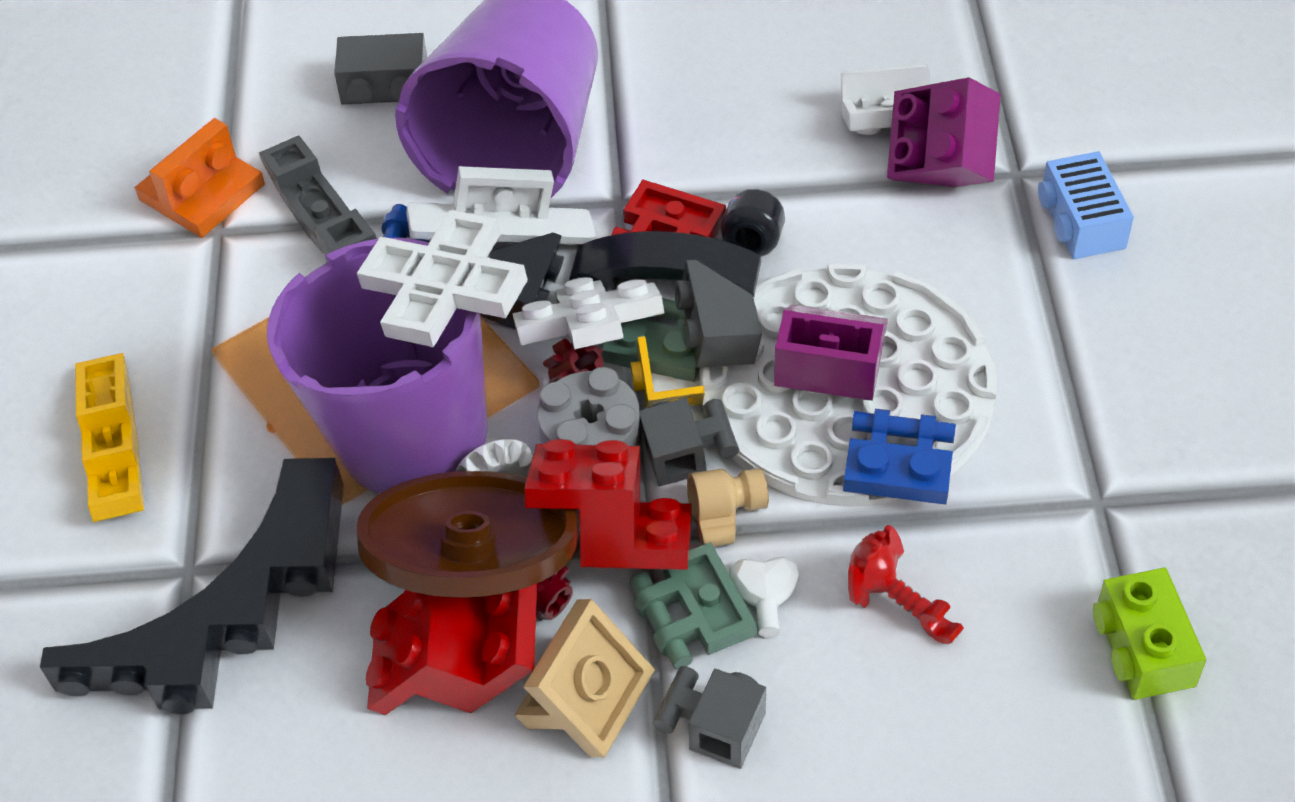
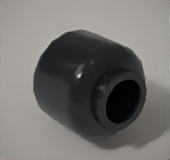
(753, 221)

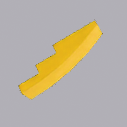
(108, 437)

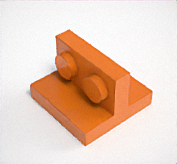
(200, 181)

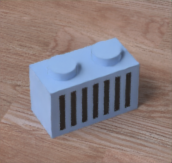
(1085, 205)

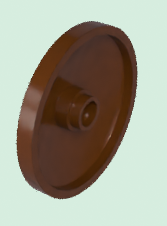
(463, 535)

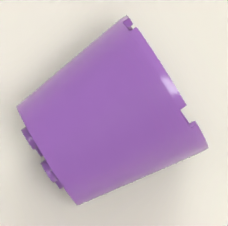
(501, 92)
(378, 400)

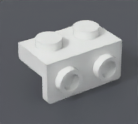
(869, 94)

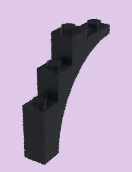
(237, 612)

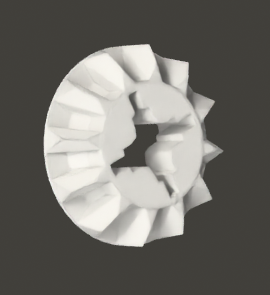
(509, 453)

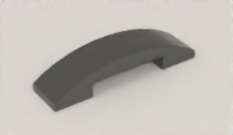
(312, 198)

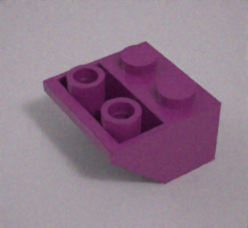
(944, 134)
(829, 352)

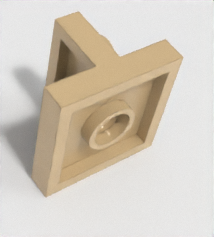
(585, 680)

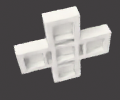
(441, 277)
(588, 312)

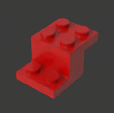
(612, 520)
(450, 648)

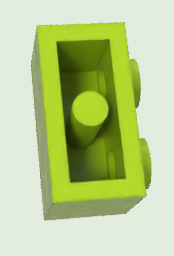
(1149, 634)

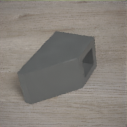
(719, 318)

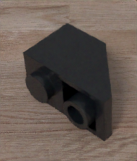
(541, 265)

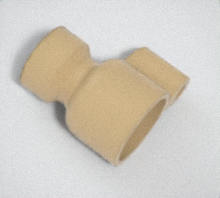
(718, 495)

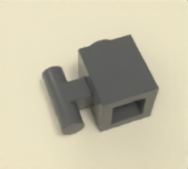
(678, 441)
(720, 718)

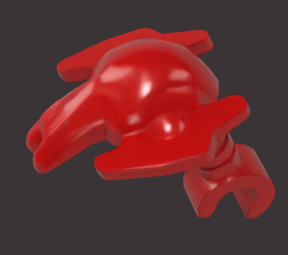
(874, 571)

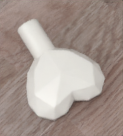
(765, 587)

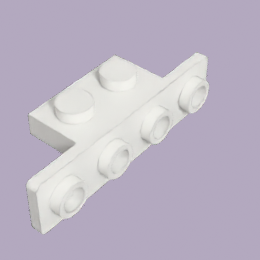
(512, 196)

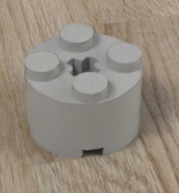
(590, 409)

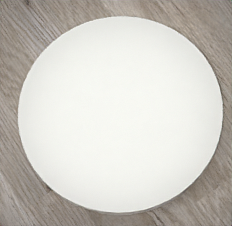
(928, 366)

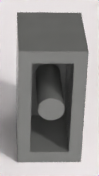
(376, 66)

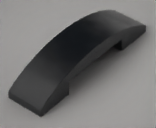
(663, 258)

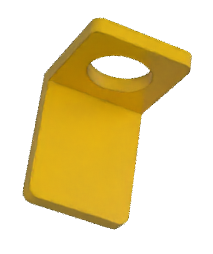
(643, 382)

